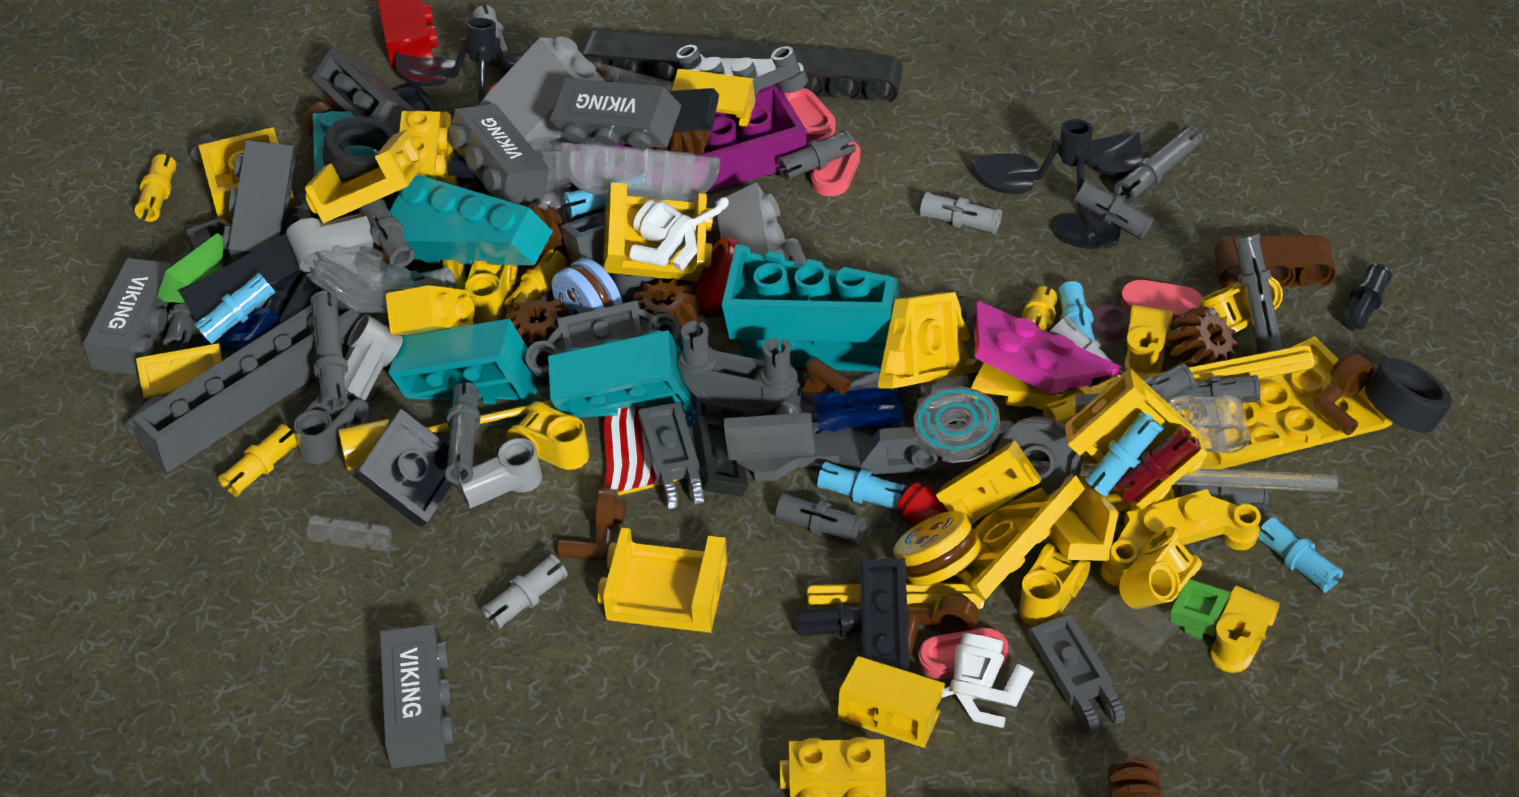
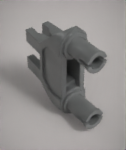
(734, 380)

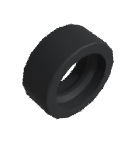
(353, 132)
(1408, 395)

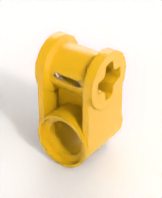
(489, 288)
(1233, 303)
(1147, 339)
(556, 436)
(1158, 571)
(1050, 586)
(1242, 629)

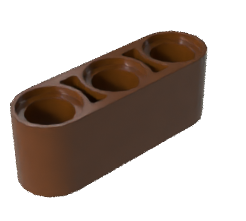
(1291, 259)

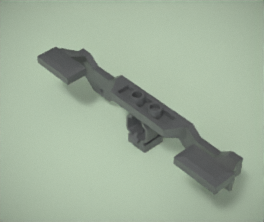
(784, 442)

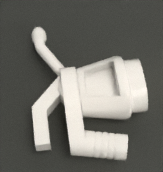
(673, 230)
(975, 670)

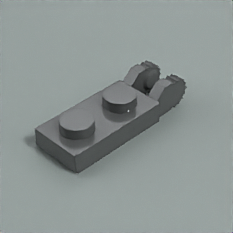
(671, 451)
(1076, 670)

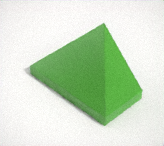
(191, 269)

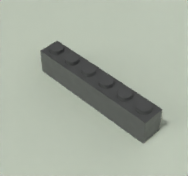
(235, 389)

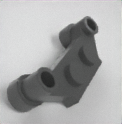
(779, 69)
(595, 328)

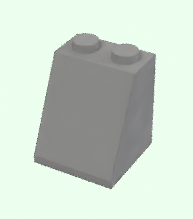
(534, 83)

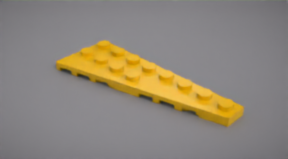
(1286, 415)

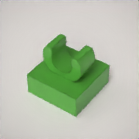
(1199, 608)

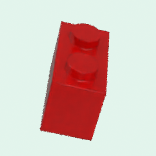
(407, 28)

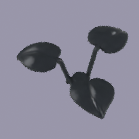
(478, 43)
(1109, 155)

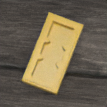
(171, 370)

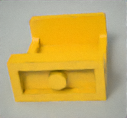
(398, 166)
(621, 236)
(1111, 416)
(663, 583)

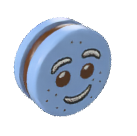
(585, 287)

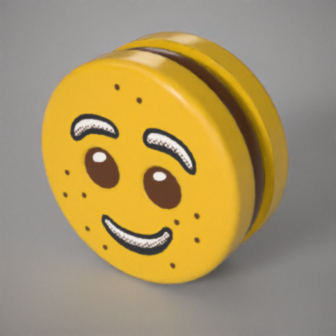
(938, 548)

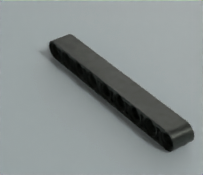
(828, 71)

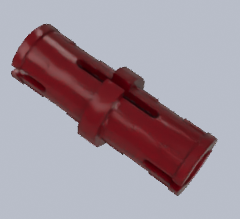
(1157, 463)

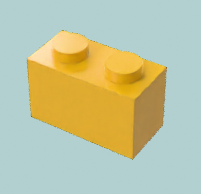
(428, 309)

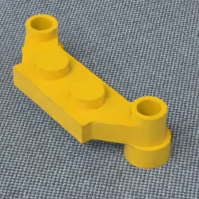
(1195, 518)

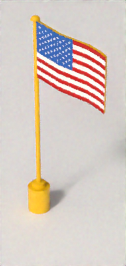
(625, 446)

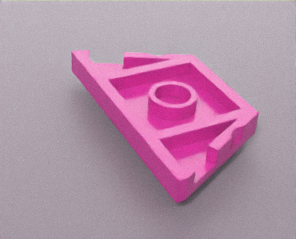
(1033, 354)

